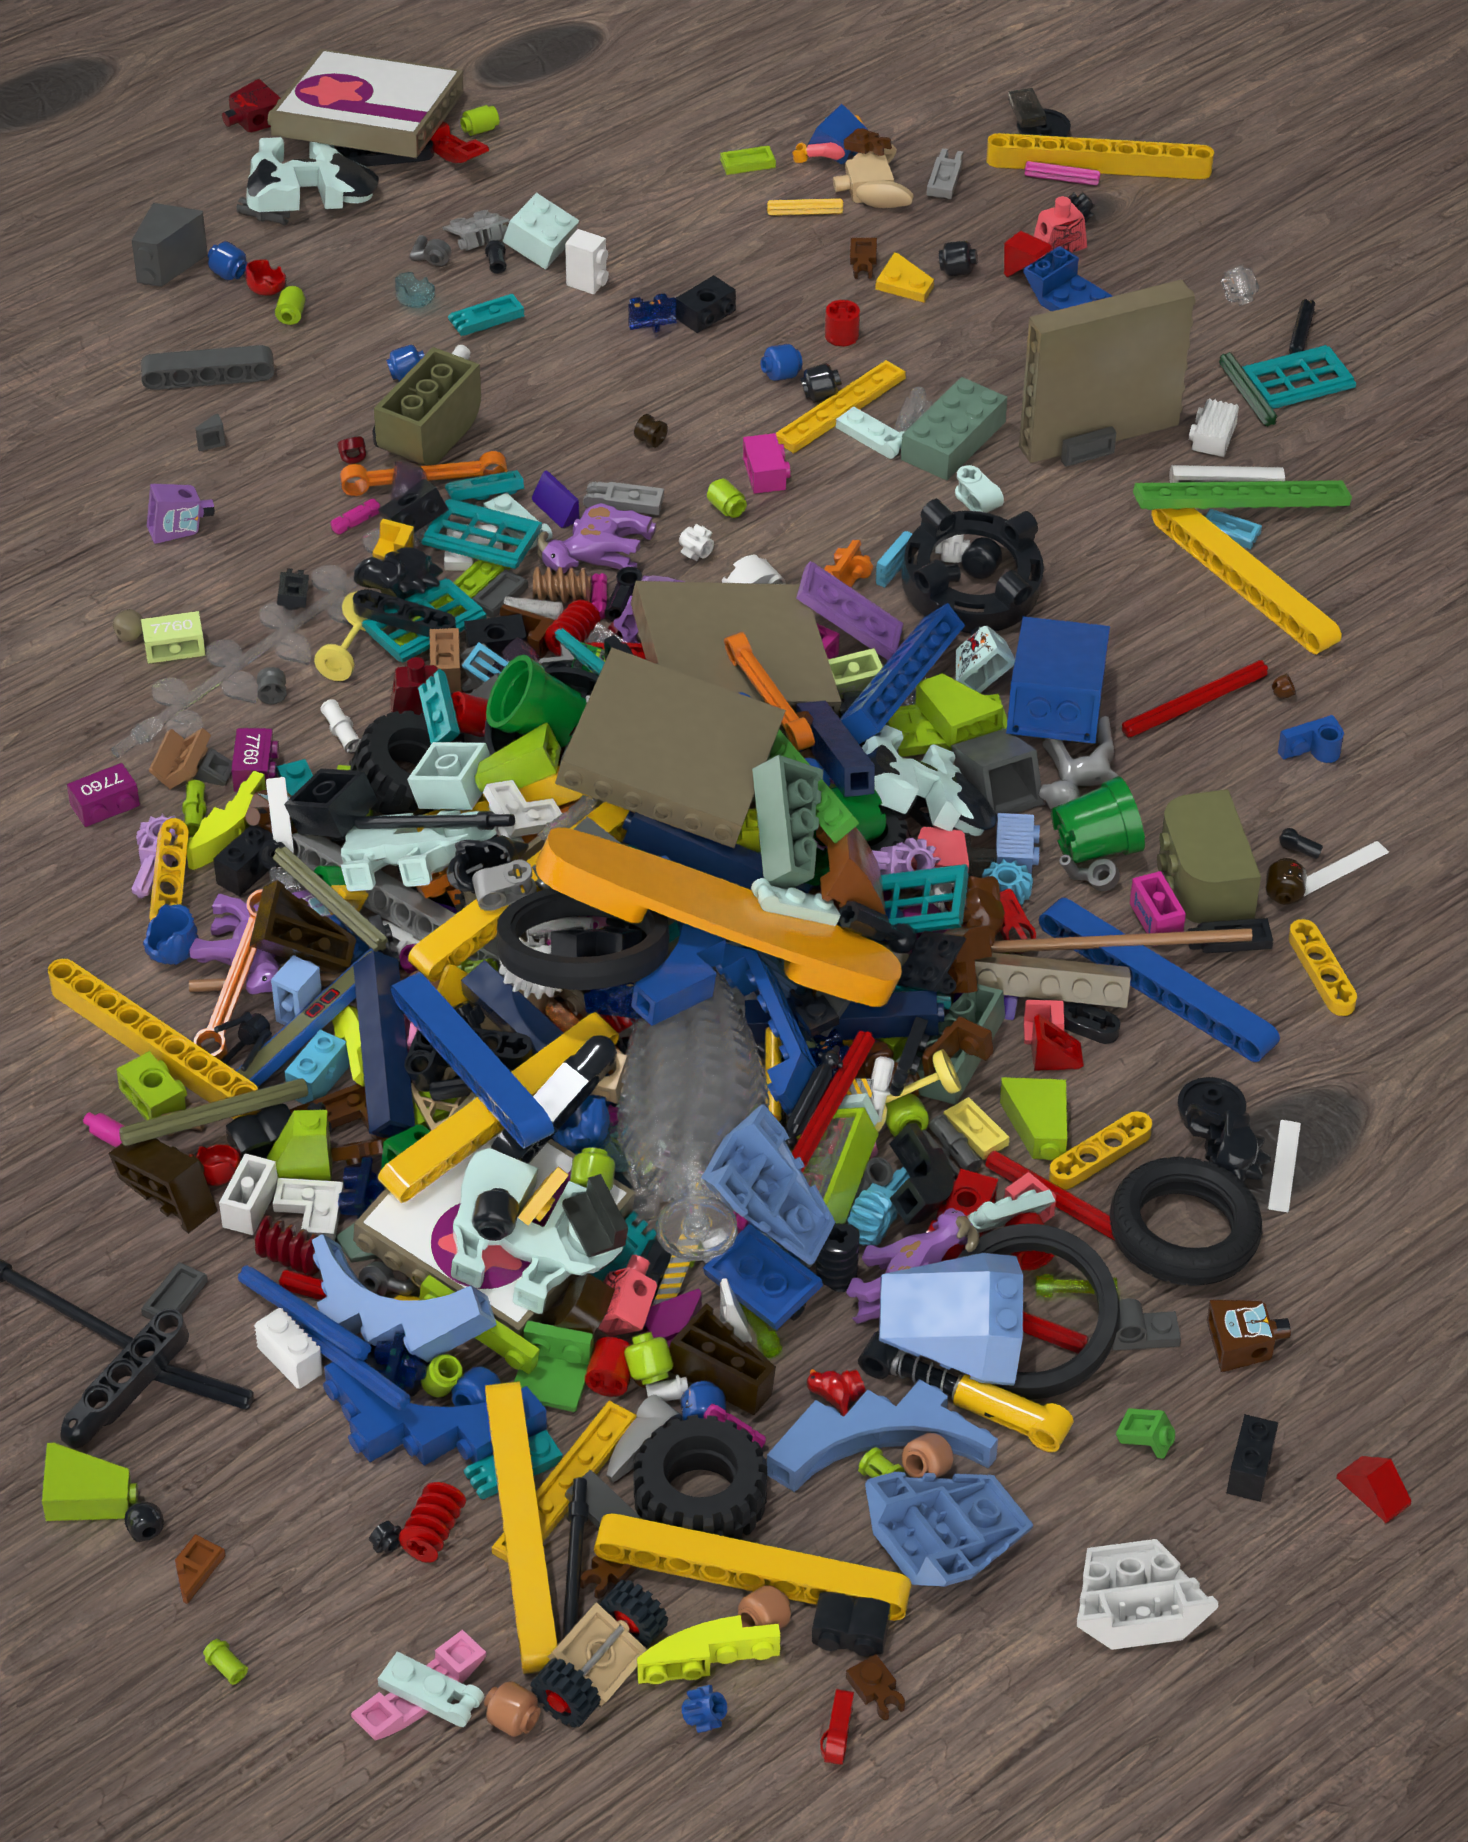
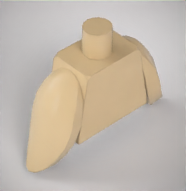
(872, 182)

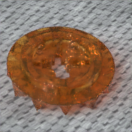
(561, 1016)

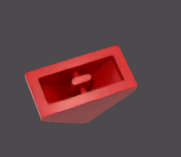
(1022, 251)
(1054, 1047)
(1376, 1485)

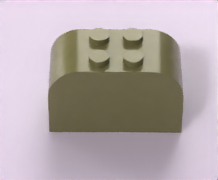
(429, 408)
(1208, 858)

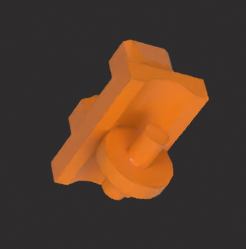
(850, 564)

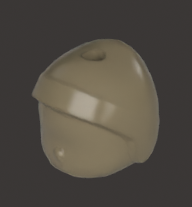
(127, 625)

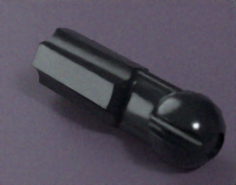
(876, 927)

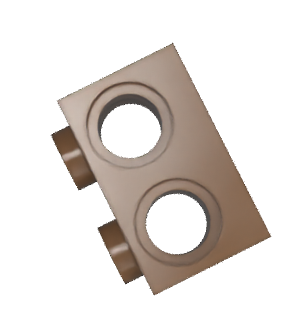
(446, 655)

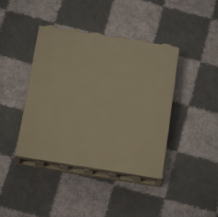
(1106, 367)
(687, 624)
(670, 747)

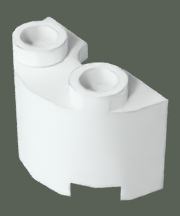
(754, 570)

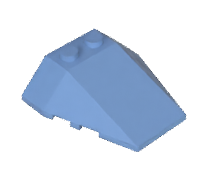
(766, 1185)
(958, 1314)
(943, 1526)

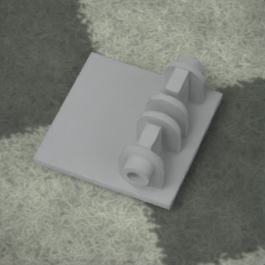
(475, 230)

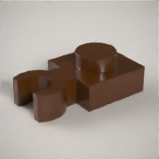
(864, 141)
(863, 255)
(355, 1151)
(604, 1572)
(875, 1682)

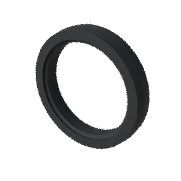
(575, 972)
(1078, 1253)

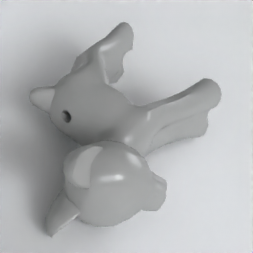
(1080, 771)

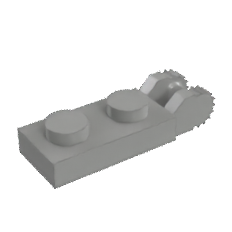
(945, 175)
(625, 497)

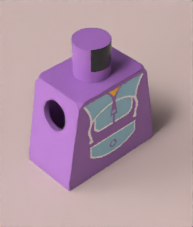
(175, 511)

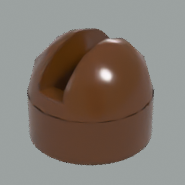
(1283, 687)

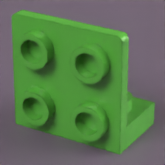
(560, 1367)

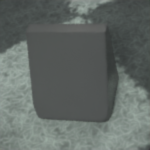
(210, 433)
(214, 768)

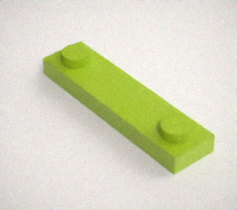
(514, 1348)

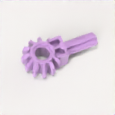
(147, 843)
(898, 857)

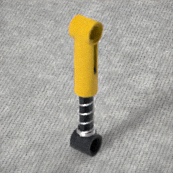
(1042, 1424)

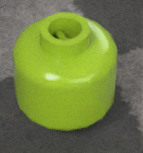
(904, 1111)
(591, 1163)
(648, 1358)

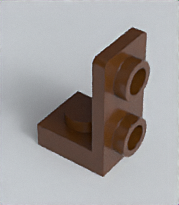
(534, 625)
(960, 1035)

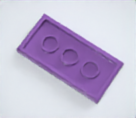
(849, 610)

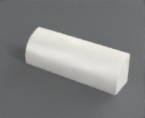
(1188, 473)

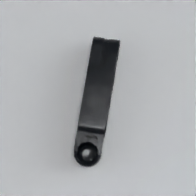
(565, 1092)
(127, 1363)

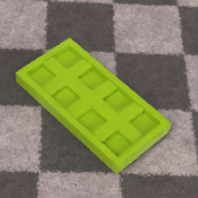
(919, 732)

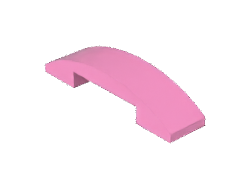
(390, 1713)

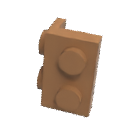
(179, 757)

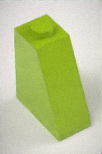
(957, 710)
(522, 761)
(1037, 1113)
(304, 1147)
(84, 1486)

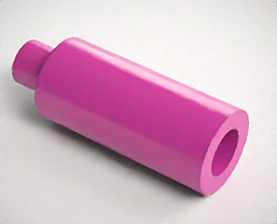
(104, 1128)

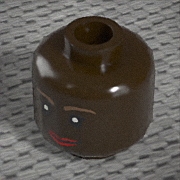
(1287, 880)

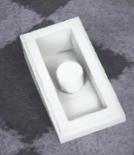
(732, 1312)

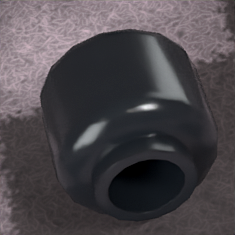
(957, 258)
(820, 382)
(981, 558)
(495, 1214)

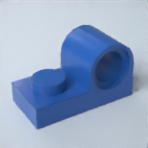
(1320, 737)

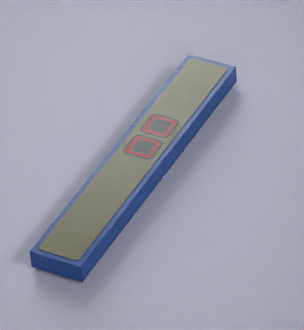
(303, 1027)

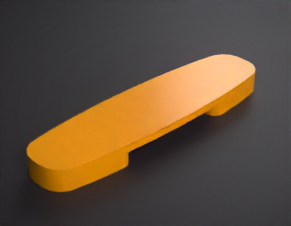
(632, 881)

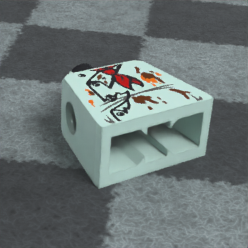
(982, 659)

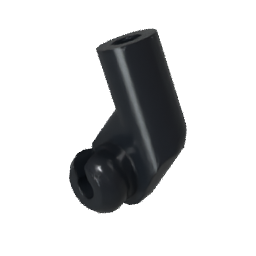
(1293, 841)

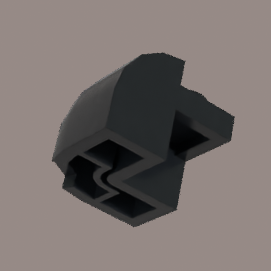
(593, 942)

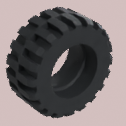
(390, 739)
(709, 1447)

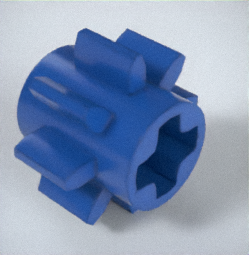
(704, 1708)

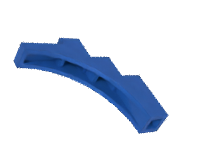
(682, 978)
(421, 1429)

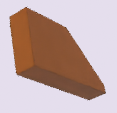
(196, 1565)

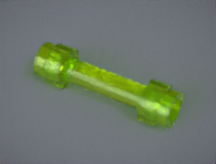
(1046, 1286)
(767, 1340)

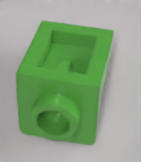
(1147, 1428)

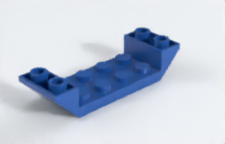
(1057, 282)
(749, 973)

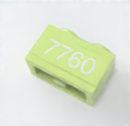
(173, 637)
(855, 670)

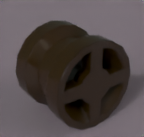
(650, 430)

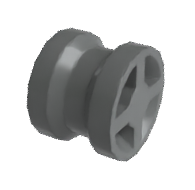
(271, 685)

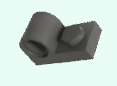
(1145, 1330)

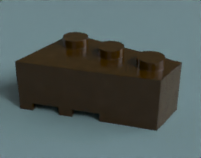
(291, 928)
(168, 1177)
(714, 1354)

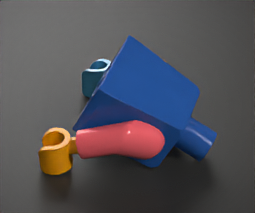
(830, 136)

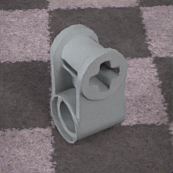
(501, 886)

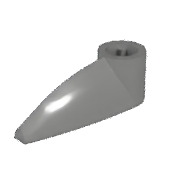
(650, 1415)

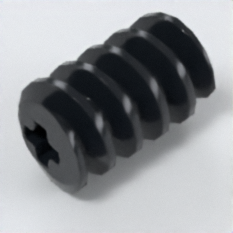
(839, 1257)

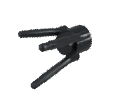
(252, 1030)

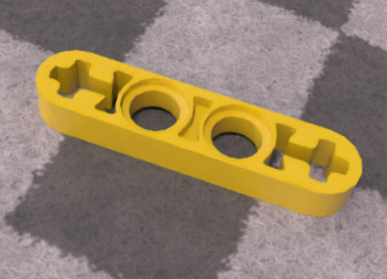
(164, 873)
(1318, 968)
(1096, 1146)

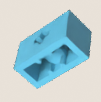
(319, 1065)

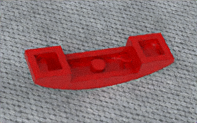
(455, 149)

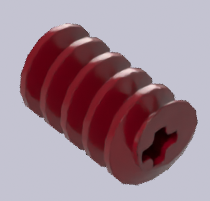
(285, 1246)

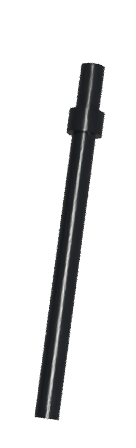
(482, 820)
(63, 1306)
(577, 1515)

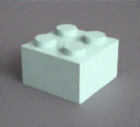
(540, 230)
(448, 776)

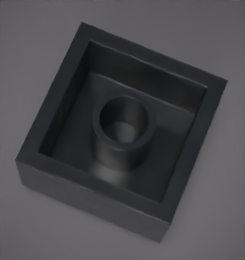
(331, 802)

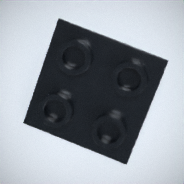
(930, 962)

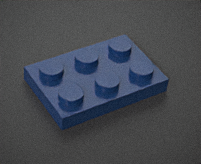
(764, 1277)

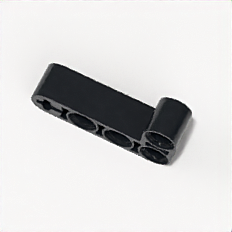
(427, 1065)

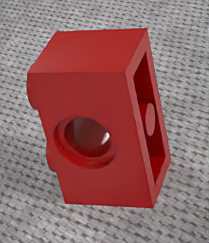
(970, 1192)

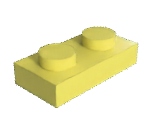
(978, 1127)

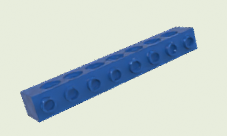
(902, 673)

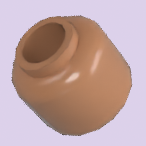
(927, 1455)
(765, 1607)
(512, 1709)

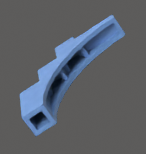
(429, 1325)
(826, 1436)

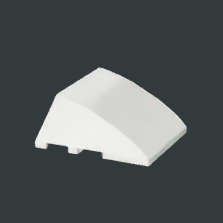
(1139, 1596)

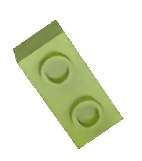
(151, 1086)

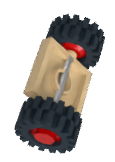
(599, 1653)

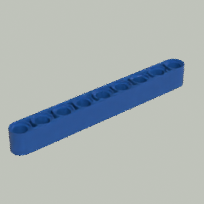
(1166, 983)
(472, 1060)

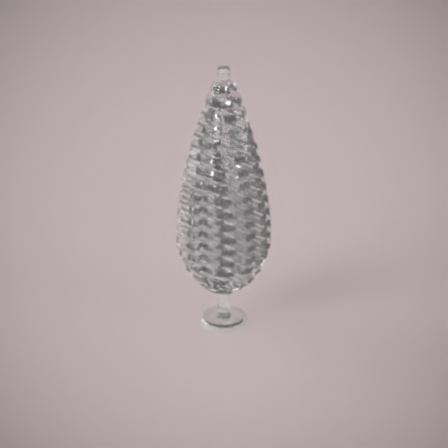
(679, 1098)

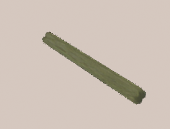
(330, 899)
(213, 1112)

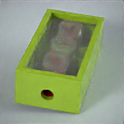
(842, 1159)

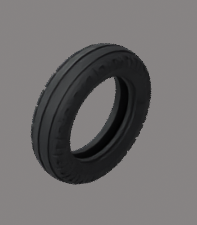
(1175, 1262)

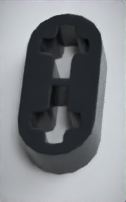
(1091, 1022)

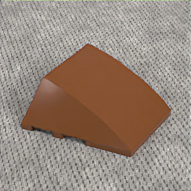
(852, 873)

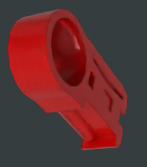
(1014, 917)
(838, 1728)

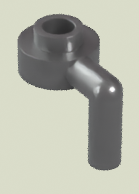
(436, 251)
(1094, 873)
(384, 1280)

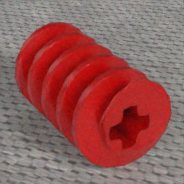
(577, 619)
(431, 1521)

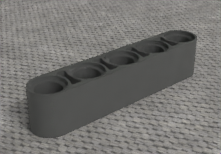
(207, 367)

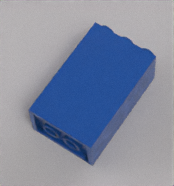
(1058, 680)

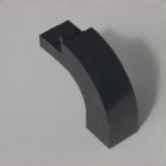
(929, 1174)

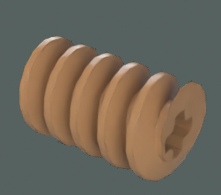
(562, 585)

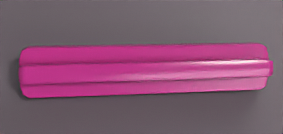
(1062, 173)

